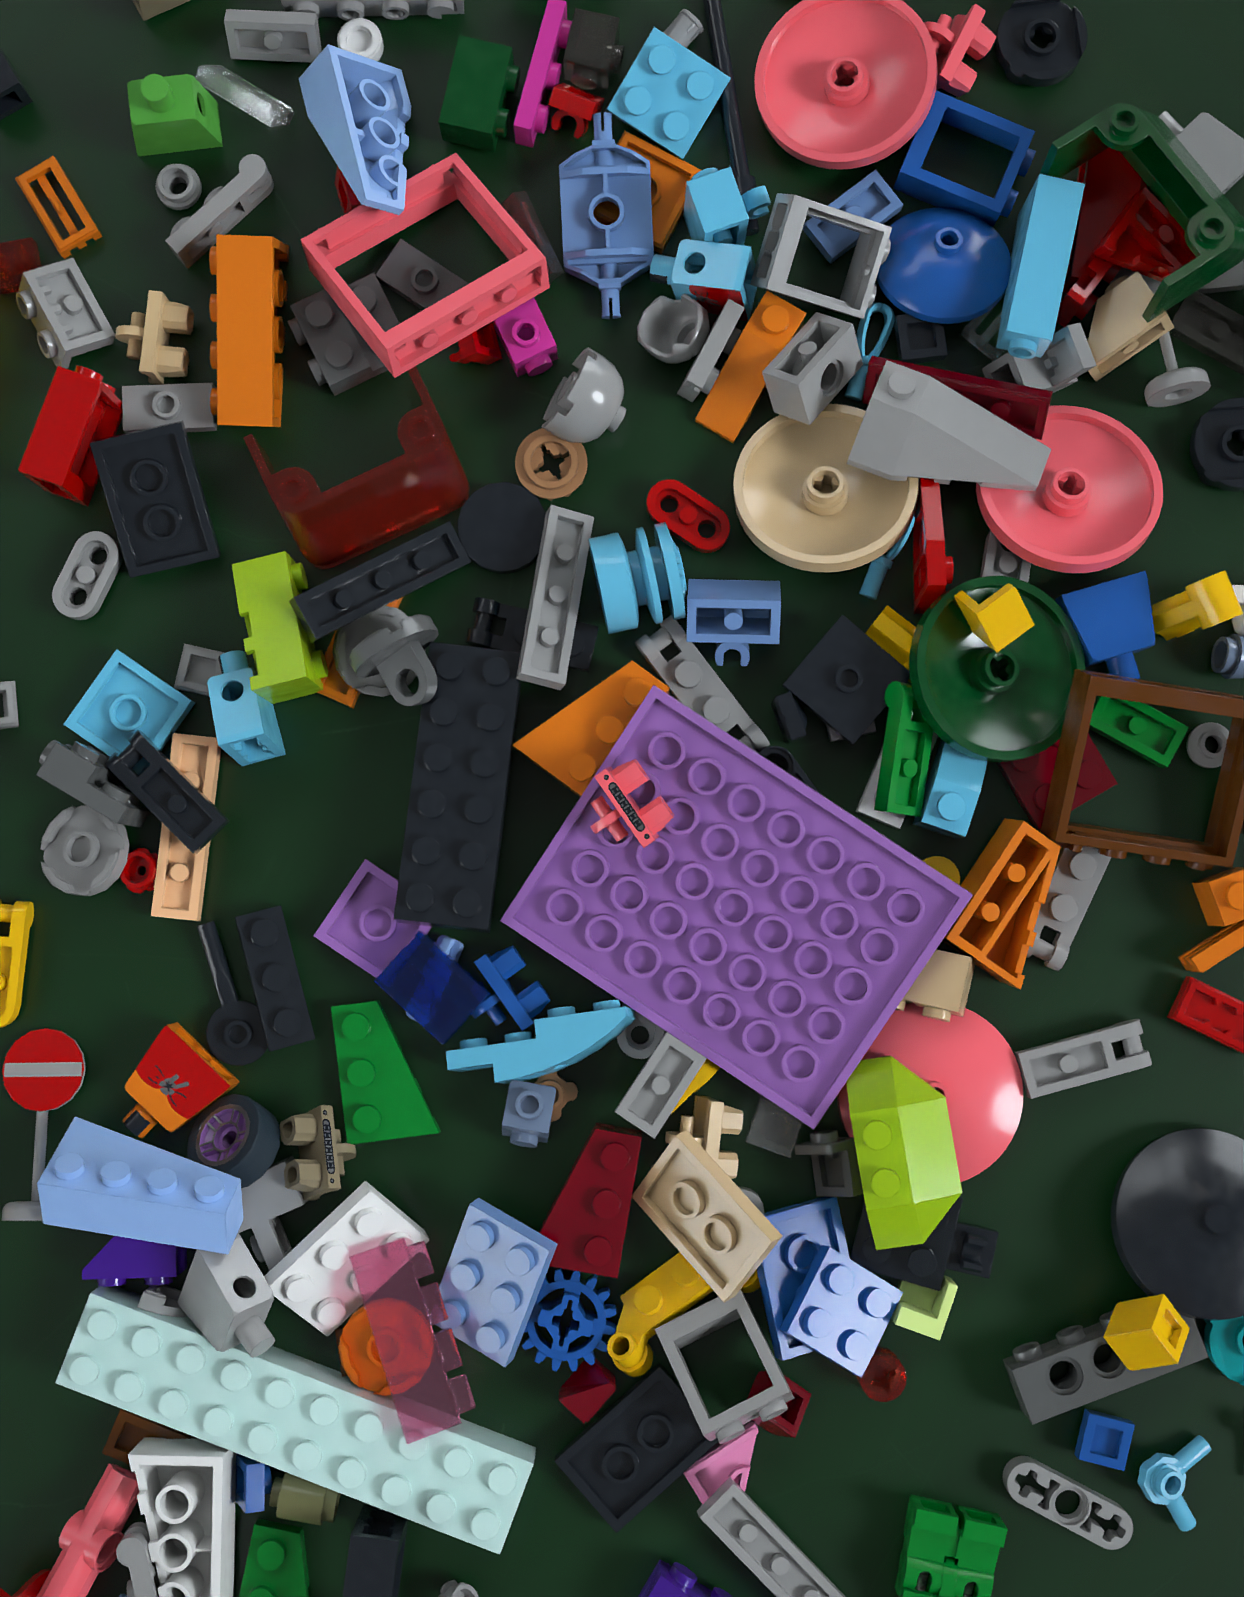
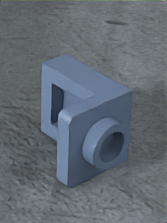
(528, 1113)

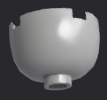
(586, 400)

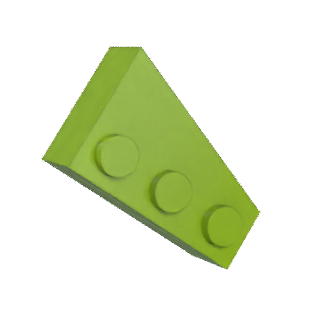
(280, 647)

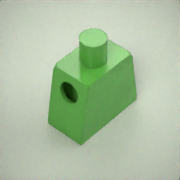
(172, 115)

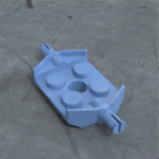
(614, 252)

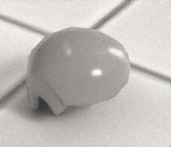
(673, 329)

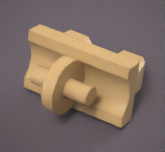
(156, 356)
(707, 1124)

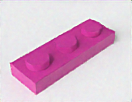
(542, 74)

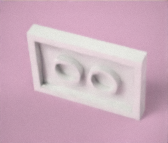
(318, 1274)

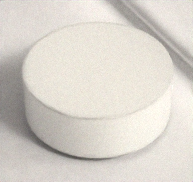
(361, 38)

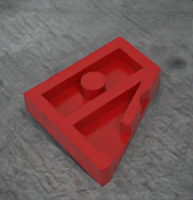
(1146, 239)
(1080, 297)

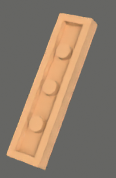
(179, 871)

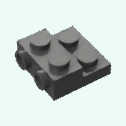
(339, 350)
(85, 777)

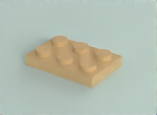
(706, 1216)

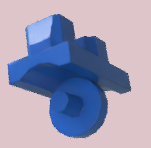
(521, 1006)

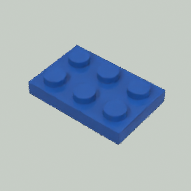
(782, 1272)

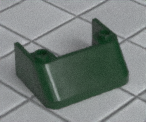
(1209, 220)

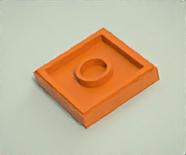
(667, 190)

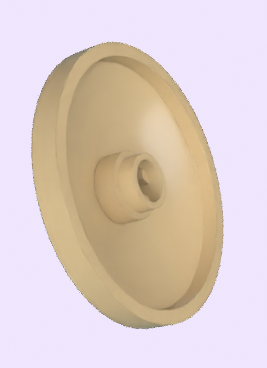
(809, 504)

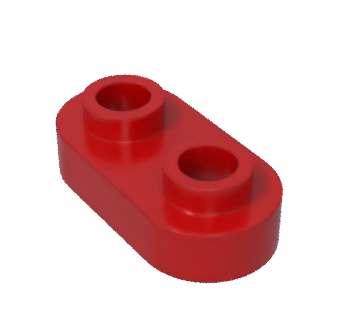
(690, 514)

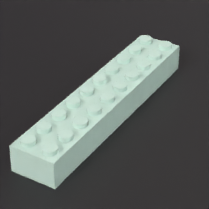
(296, 1419)

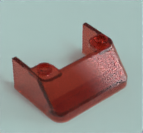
(376, 503)

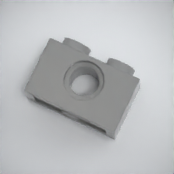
(812, 368)

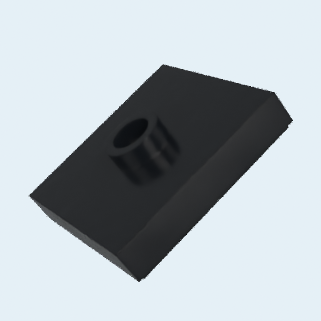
(845, 680)

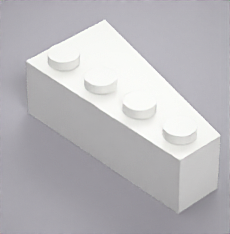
(189, 1514)

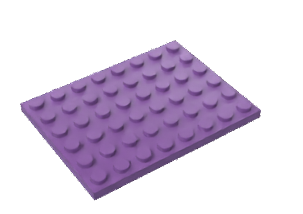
(754, 919)

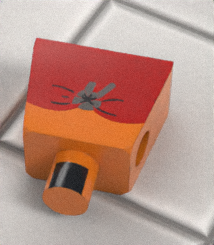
(174, 1082)

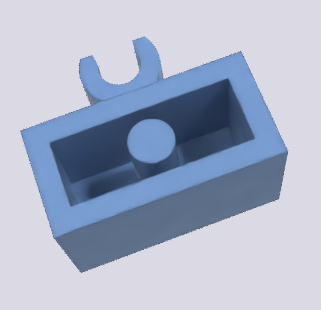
(733, 614)

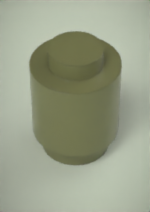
(303, 1500)

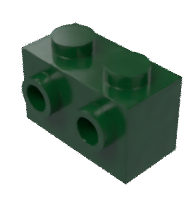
(478, 94)

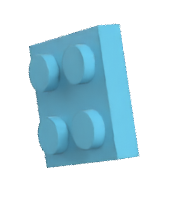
(668, 93)
(128, 700)

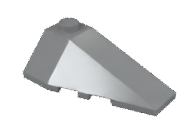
(940, 435)

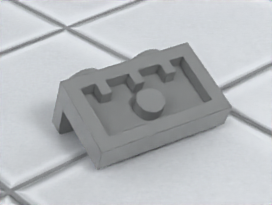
(63, 311)

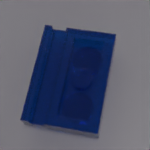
(432, 987)

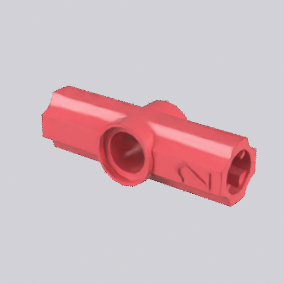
(92, 1535)

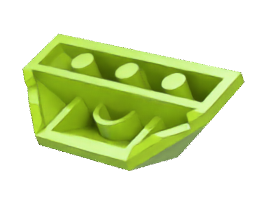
(902, 1151)

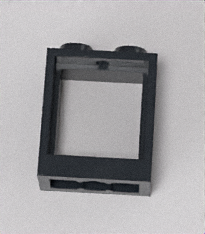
(375, 1554)

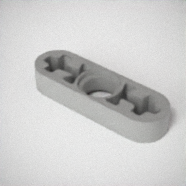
(1102, 1507)

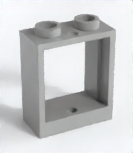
(782, 241)
(702, 1322)

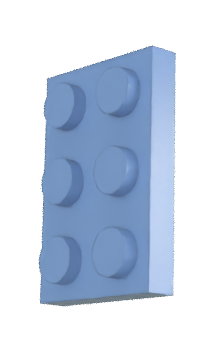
(493, 1280)

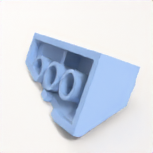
(361, 120)

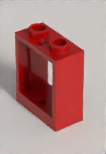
(73, 415)

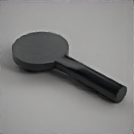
(235, 1027)

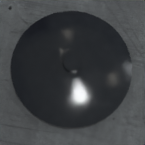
(1183, 1222)

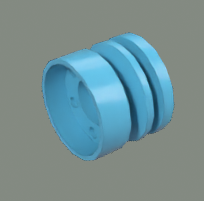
(638, 577)

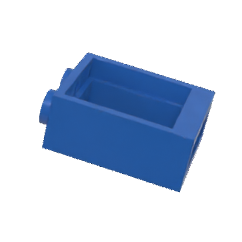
(948, 194)

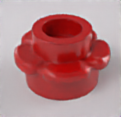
(131, 873)

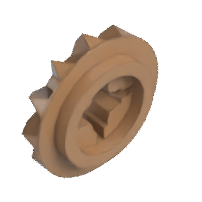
(544, 484)

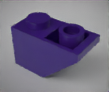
(136, 1259)

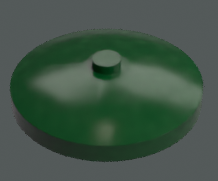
(991, 701)

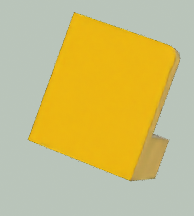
(997, 618)
(1146, 1332)

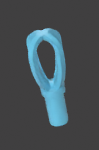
(856, 384)
(880, 566)

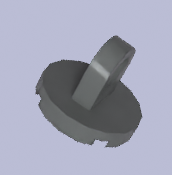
(396, 654)

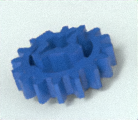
(584, 1322)

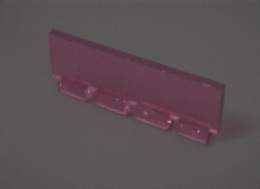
(408, 1348)

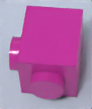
(526, 339)

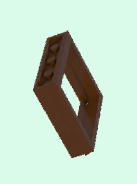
(1228, 803)

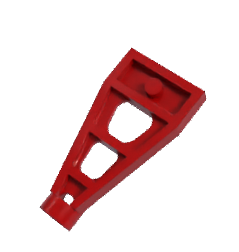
(930, 565)

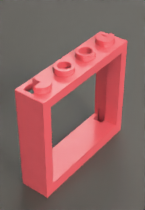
(454, 315)

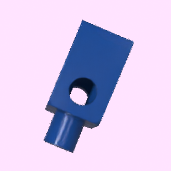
(1112, 622)

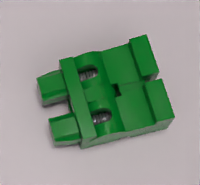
(948, 1550)

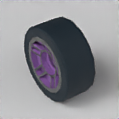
(235, 1138)

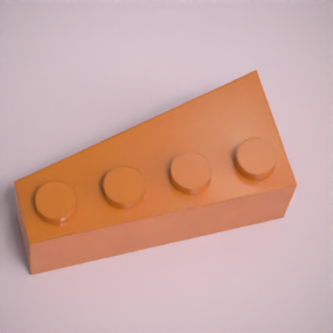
(247, 329)

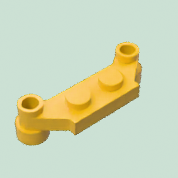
(653, 1303)

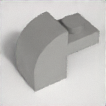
(1057, 368)
(261, 1207)

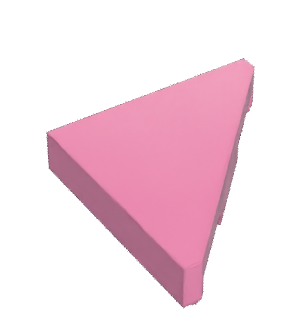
(721, 1462)

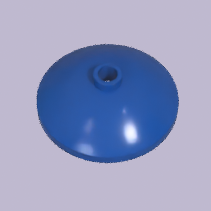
(944, 266)

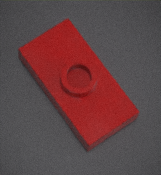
(1210, 1013)

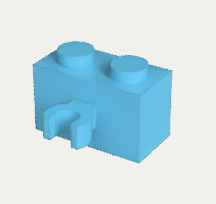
(717, 209)

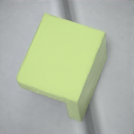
(925, 1308)

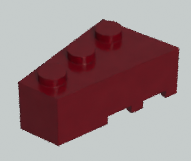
(595, 1202)

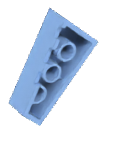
(138, 1191)

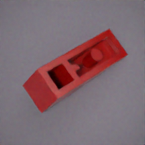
(1107, 190)

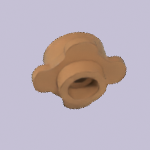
(564, 1092)

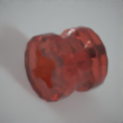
(878, 1367)

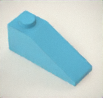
(951, 792)

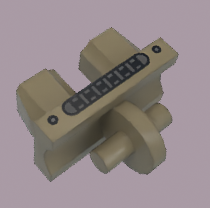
(319, 1153)

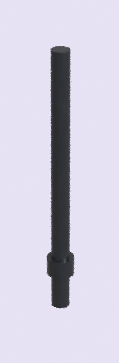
(729, 104)

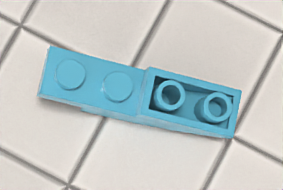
(559, 1042)

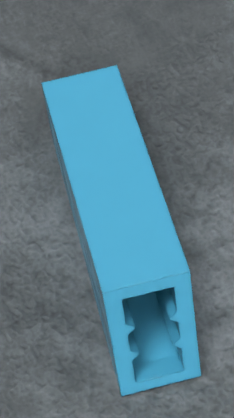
(1039, 266)

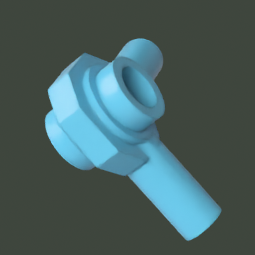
(1164, 1479)

